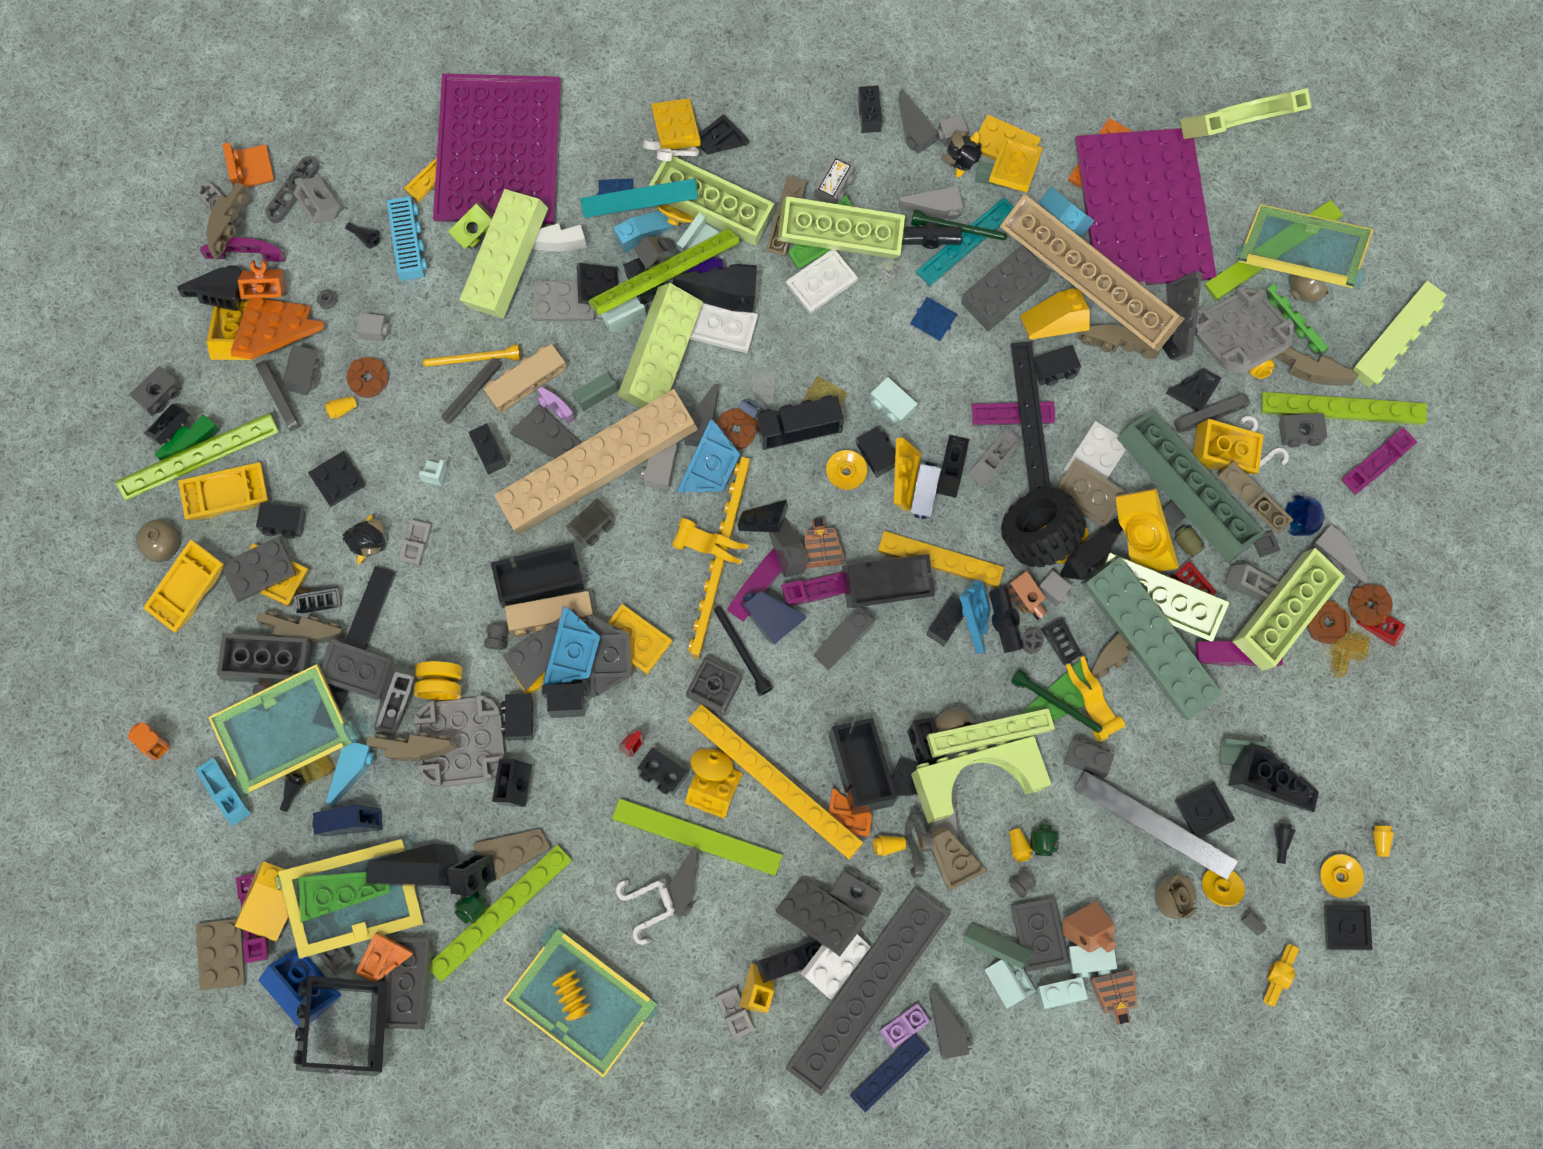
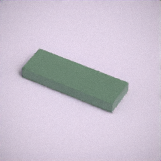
(997, 946)

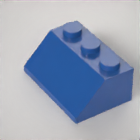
(283, 980)

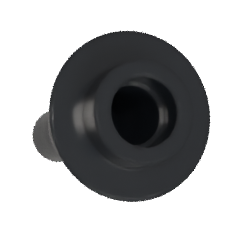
(368, 237)
(293, 784)
(1284, 836)

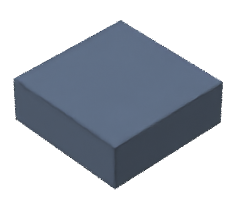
(750, 407)

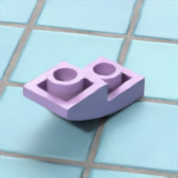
(551, 401)
(904, 1026)

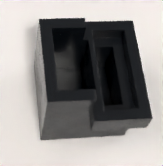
(565, 699)

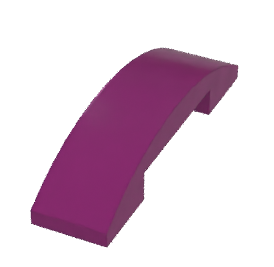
(248, 245)
(1379, 461)
(759, 580)
(813, 590)
(255, 947)

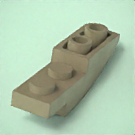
(794, 188)
(221, 219)
(1111, 336)
(1323, 372)
(1255, 497)
(308, 628)
(1113, 655)
(415, 749)

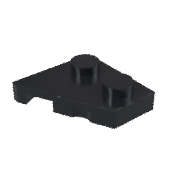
(721, 136)
(1195, 390)
(763, 518)
(902, 778)

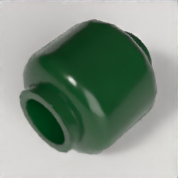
(1044, 840)
(470, 908)

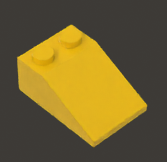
(1057, 315)
(223, 331)
(1221, 443)
(264, 905)

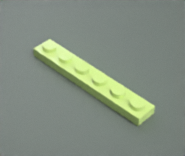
(990, 732)

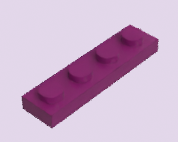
(1007, 413)

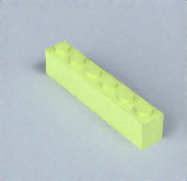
(1397, 335)

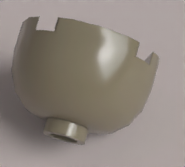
(1307, 289)
(158, 540)
(953, 718)
(1175, 897)

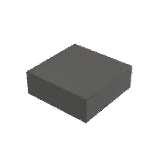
(1267, 545)
(1254, 924)

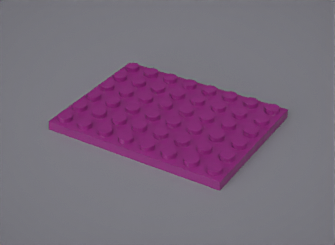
(496, 138)
(1146, 203)

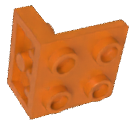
(248, 165)

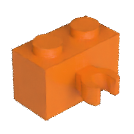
(261, 282)

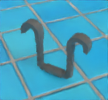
(924, 841)

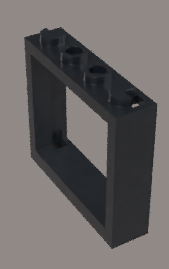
(377, 1024)

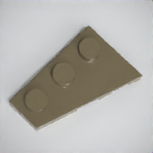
(513, 850)
(953, 859)

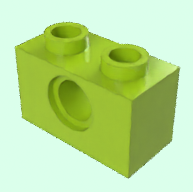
(461, 232)

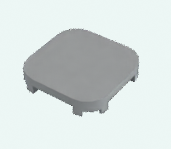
(1243, 330)
(477, 732)

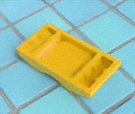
(223, 492)
(1146, 530)
(184, 586)

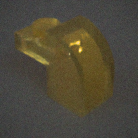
(1348, 647)

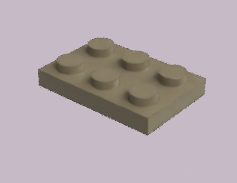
(1091, 492)
(220, 955)

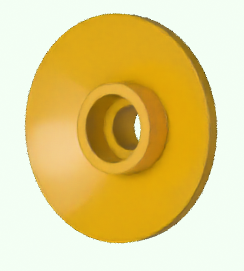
(675, 216)
(846, 460)
(711, 764)
(1352, 876)
(1232, 887)

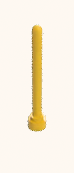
(511, 352)

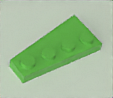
(1064, 690)

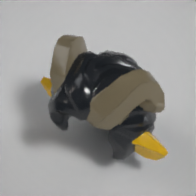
(963, 151)
(365, 538)

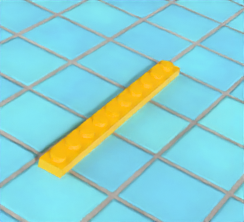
(716, 566)
(775, 782)

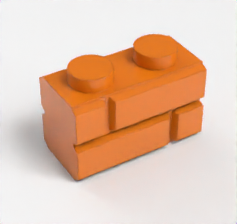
(148, 741)

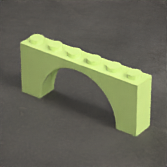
(1269, 106)
(1019, 758)

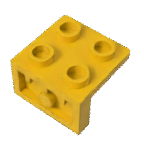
(713, 795)

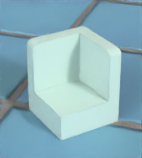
(434, 472)

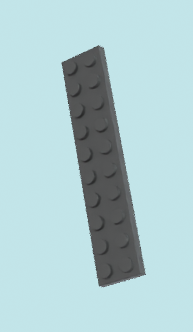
(867, 992)

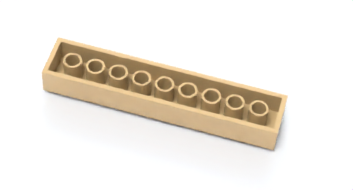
(1092, 272)
(595, 462)

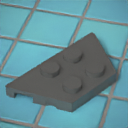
(612, 657)

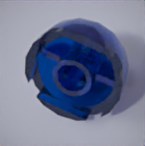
(1305, 511)

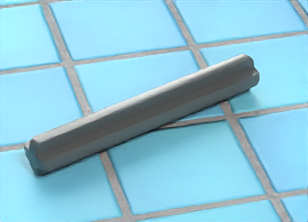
(471, 390)

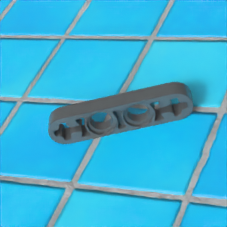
(289, 188)
(277, 395)
(1213, 412)

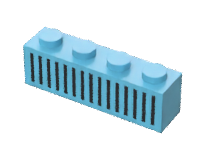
(406, 239)

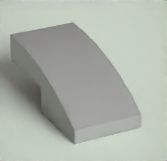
(415, 542)
(735, 1016)

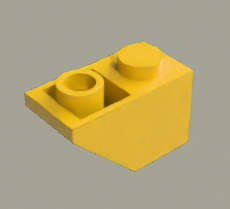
(756, 994)

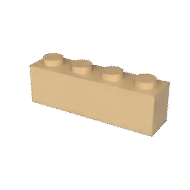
(524, 378)
(540, 613)

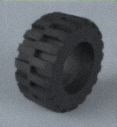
(1054, 541)

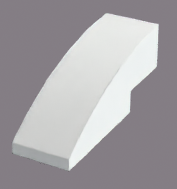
(555, 239)

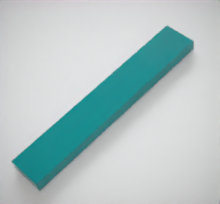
(639, 198)
(952, 254)

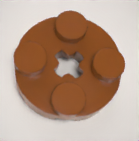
(359, 368)
(738, 418)
(1370, 593)
(1338, 629)

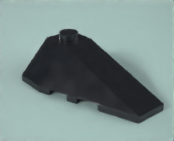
(724, 288)
(1091, 554)
(1266, 776)
(415, 867)

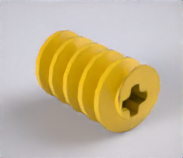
(571, 996)

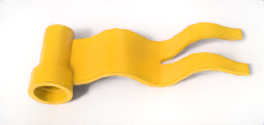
(704, 542)
(1095, 702)

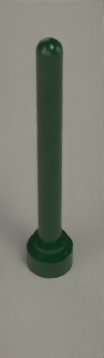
(920, 218)
(1022, 680)

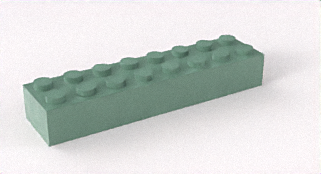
(1190, 486)
(1151, 638)

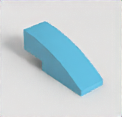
(223, 792)

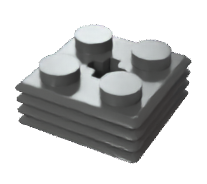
(709, 673)

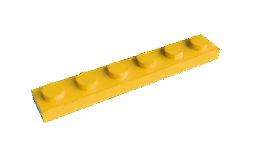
(942, 559)

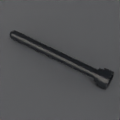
(762, 684)

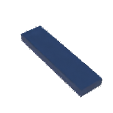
(889, 1073)

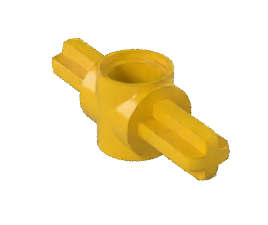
(1280, 975)

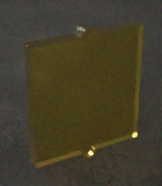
(824, 388)

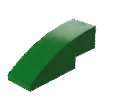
(185, 438)

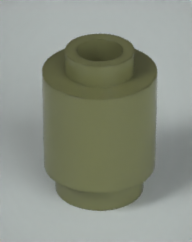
(1189, 541)

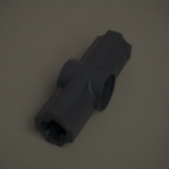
(932, 235)
(1005, 620)

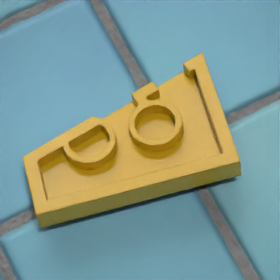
(906, 471)

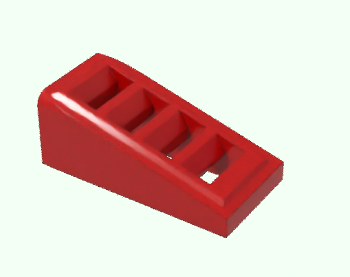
(1192, 571)
(1385, 635)
(631, 743)

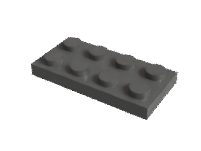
(820, 916)
(409, 986)

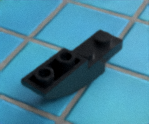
(787, 962)

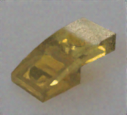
(316, 770)

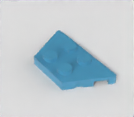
(710, 463)
(977, 612)
(571, 650)

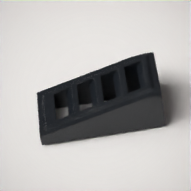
(220, 297)
(311, 606)
(1055, 644)

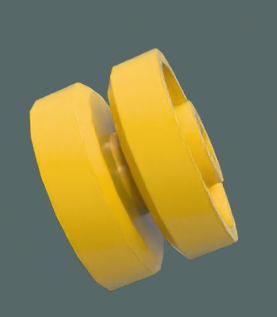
(438, 681)

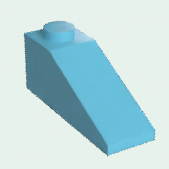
(1066, 211)
(634, 229)
(350, 767)

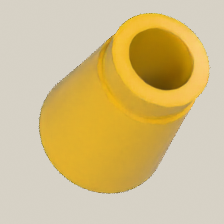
(338, 407)
(1383, 840)
(888, 844)
(1019, 846)

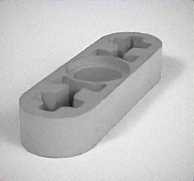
(210, 202)

